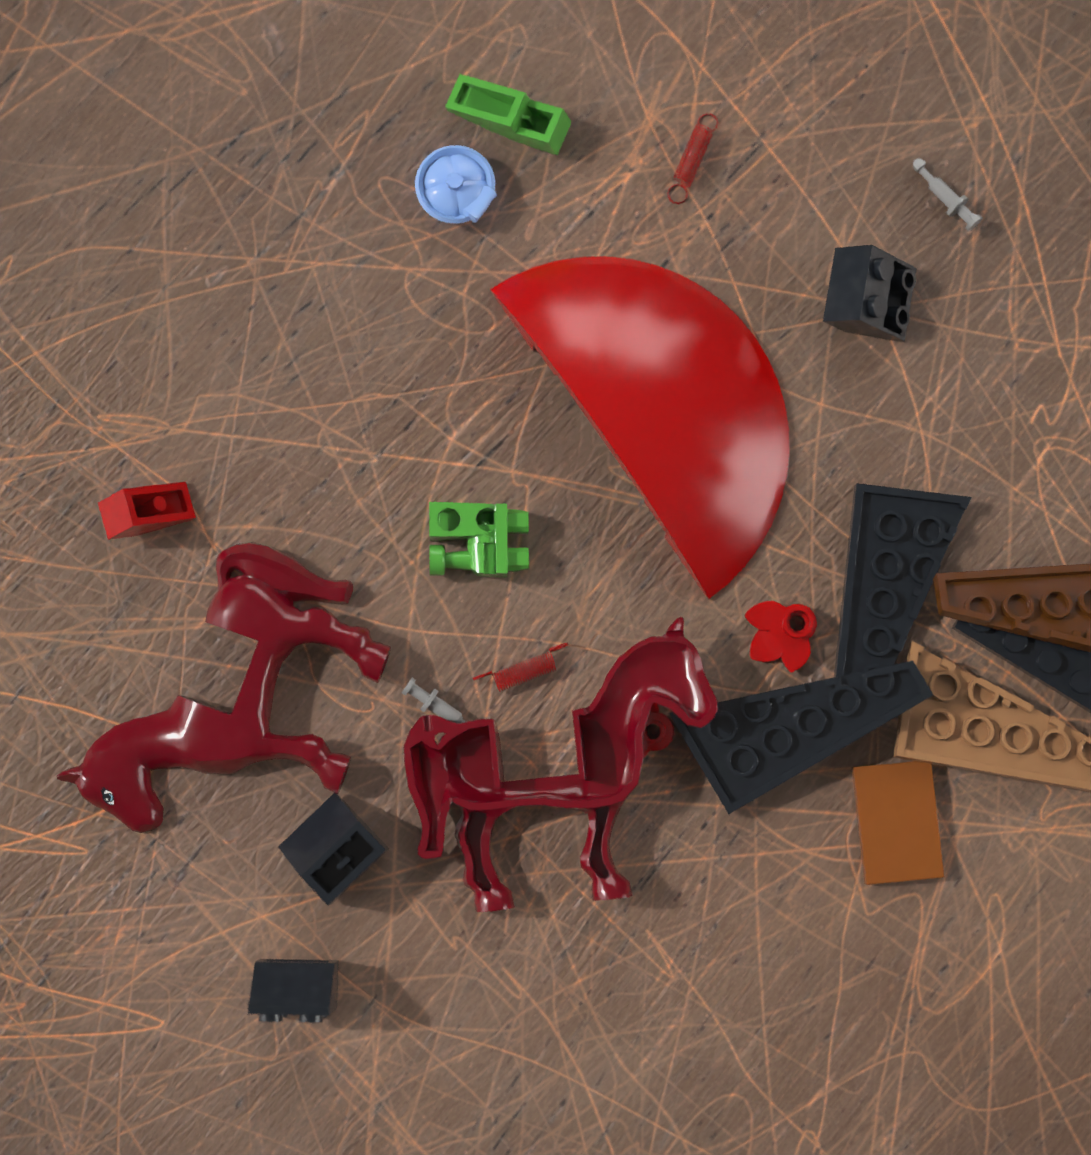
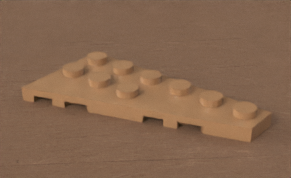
(988, 730)

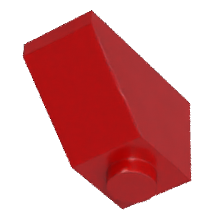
(146, 509)

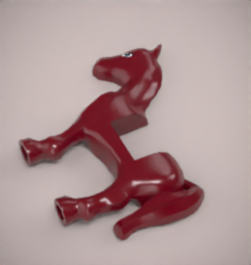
(220, 742)
(609, 754)

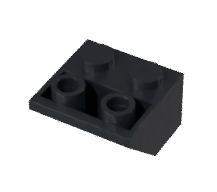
(870, 293)
(332, 849)
(294, 988)

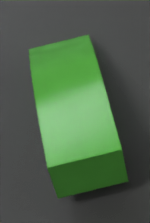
(509, 113)

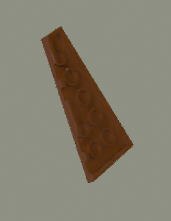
(1028, 601)

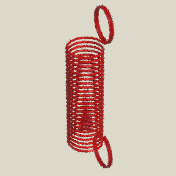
(694, 159)
(526, 674)

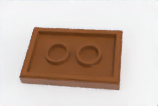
(897, 822)

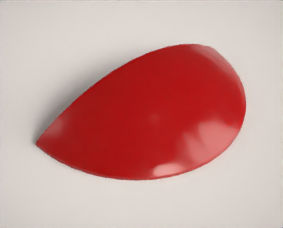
(671, 394)

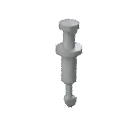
(948, 197)
(433, 702)

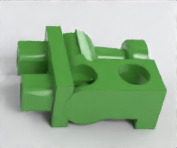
(486, 535)

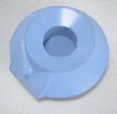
(455, 184)

